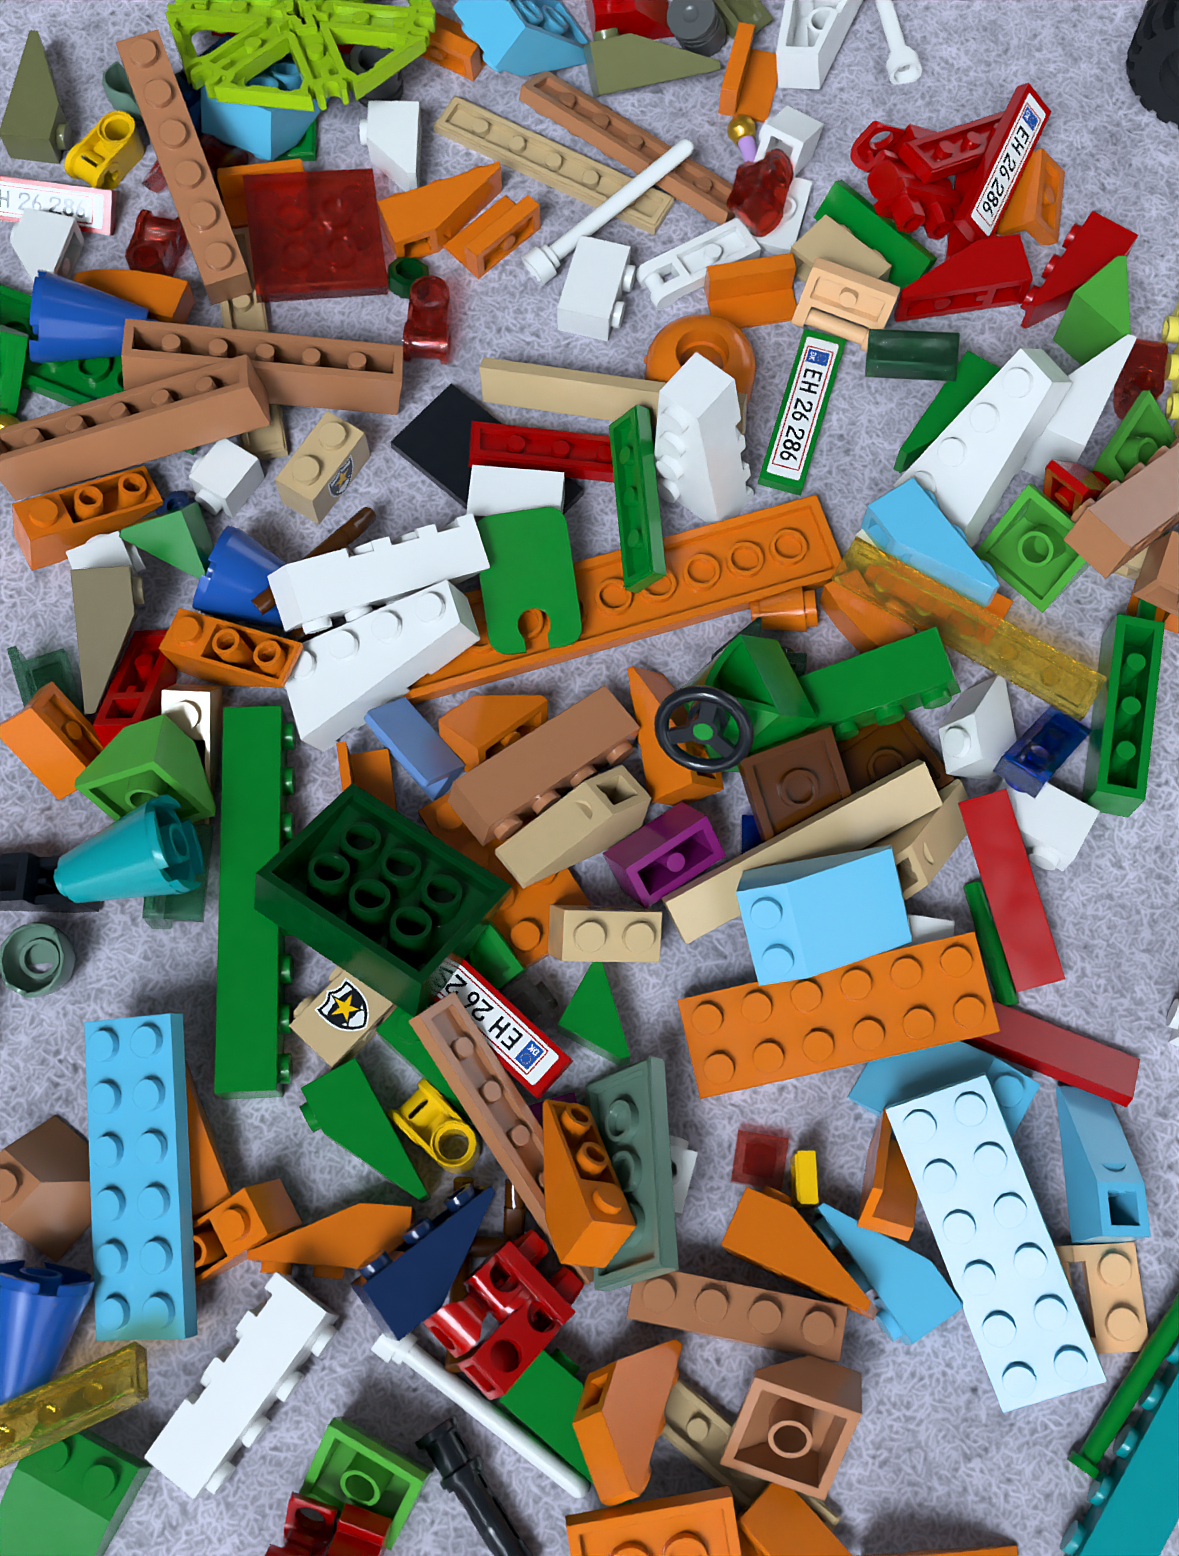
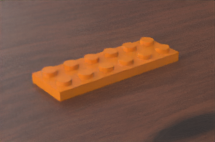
(839, 1017)

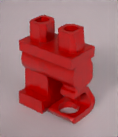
(896, 186)
(522, 1303)
(357, 1531)

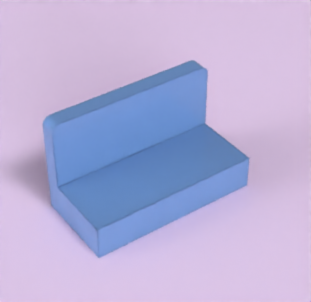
(415, 746)

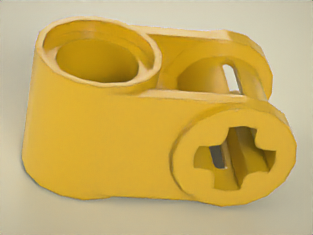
(108, 152)
(430, 1122)

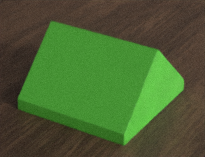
(1096, 313)
(1136, 439)
(1030, 549)
(366, 1473)

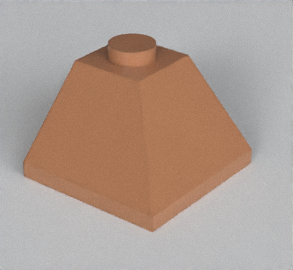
(46, 1187)

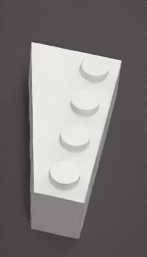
(811, 39)
(989, 440)
(700, 443)
(376, 574)
(376, 660)
(242, 1387)

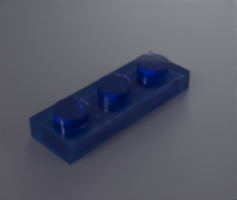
(1042, 751)

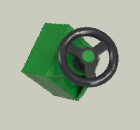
(735, 706)

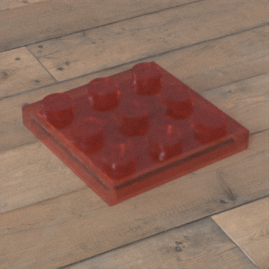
(315, 235)

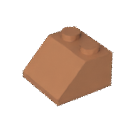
(796, 1424)

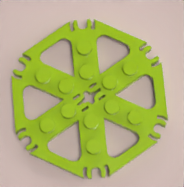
(272, 30)

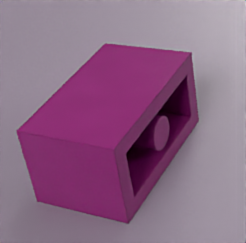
(664, 854)

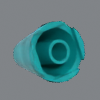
(134, 857)

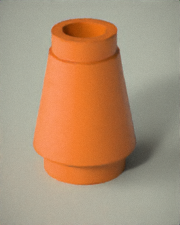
(787, 611)

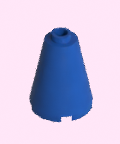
(77, 320)
(235, 577)
(37, 1322)

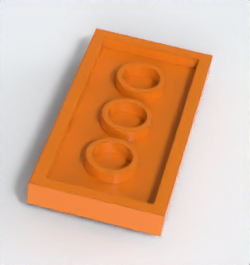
(526, 911)

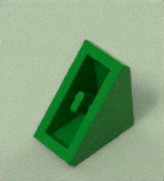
(174, 537)
(593, 1018)

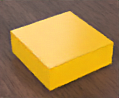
(804, 1179)

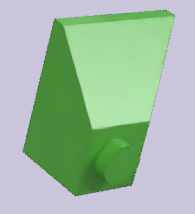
(146, 763)

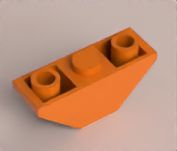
(623, 1418)

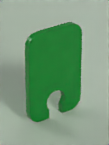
(527, 572)

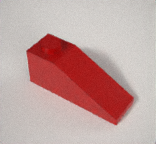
(979, 277)
(1072, 484)
(136, 686)

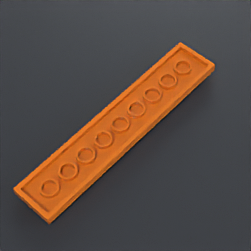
(708, 577)

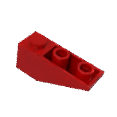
(1086, 253)

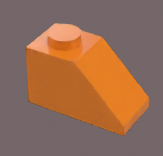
(490, 724)

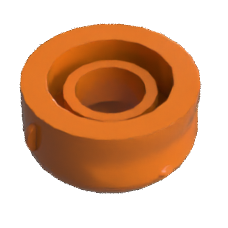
(709, 336)

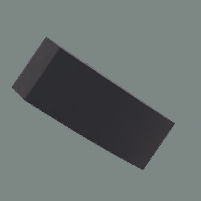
(30, 886)

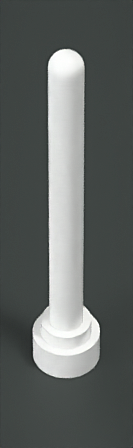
(902, 62)
(546, 260)
(482, 1410)

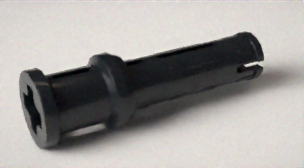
(463, 1476)

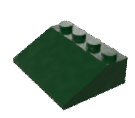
(380, 898)

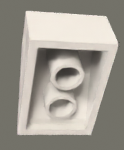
(1079, 410)

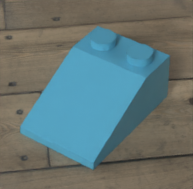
(523, 34)
(260, 129)
(822, 913)
(921, 1071)

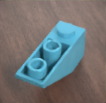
(918, 534)
(1100, 1172)
(908, 1286)

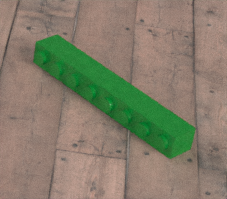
(251, 946)

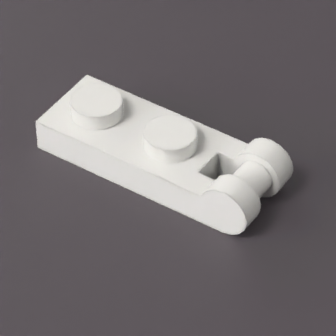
(689, 262)

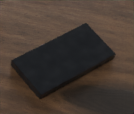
(440, 444)

